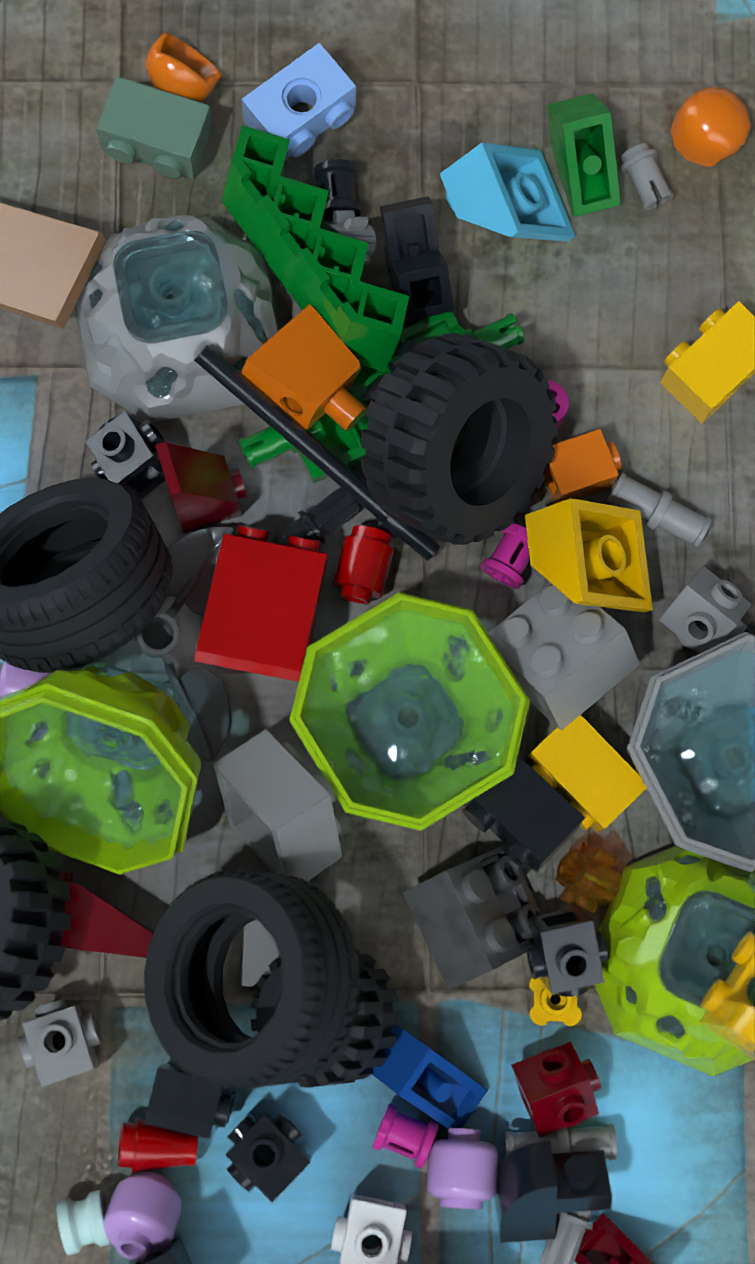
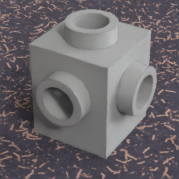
(706, 612)
(39, 1044)

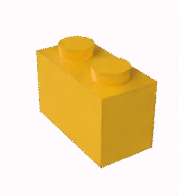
(715, 364)
(587, 773)

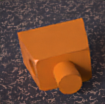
(307, 372)

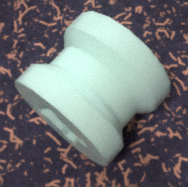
(82, 1221)

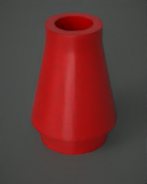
(153, 1148)

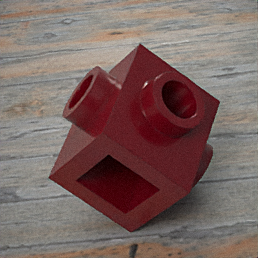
(557, 1088)

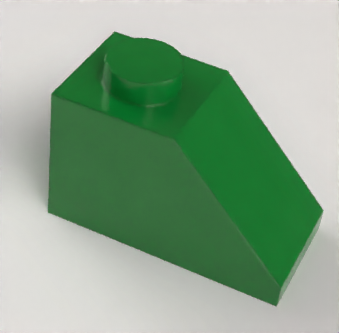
(584, 153)

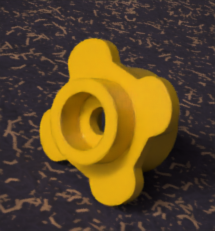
(545, 1011)

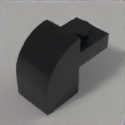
(415, 258)
(540, 1183)

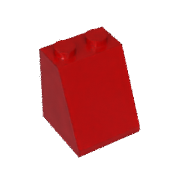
(262, 604)

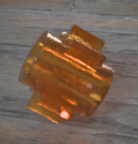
(588, 877)

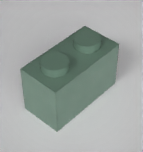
(154, 128)

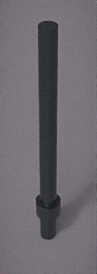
(311, 449)

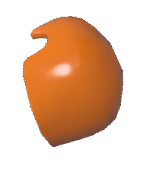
(180, 69)
(710, 126)

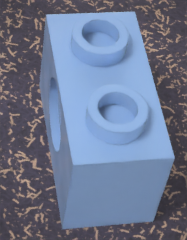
(310, 80)

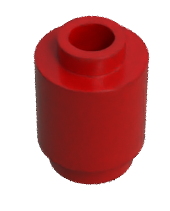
(364, 564)

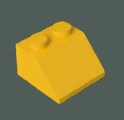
(591, 553)

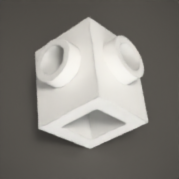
(368, 1217)

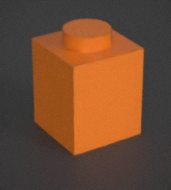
(582, 467)

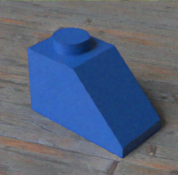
(429, 1081)

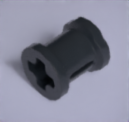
(339, 185)

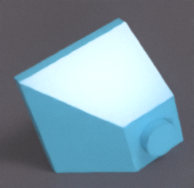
(507, 193)

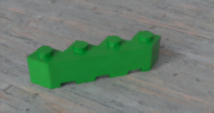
(311, 262)

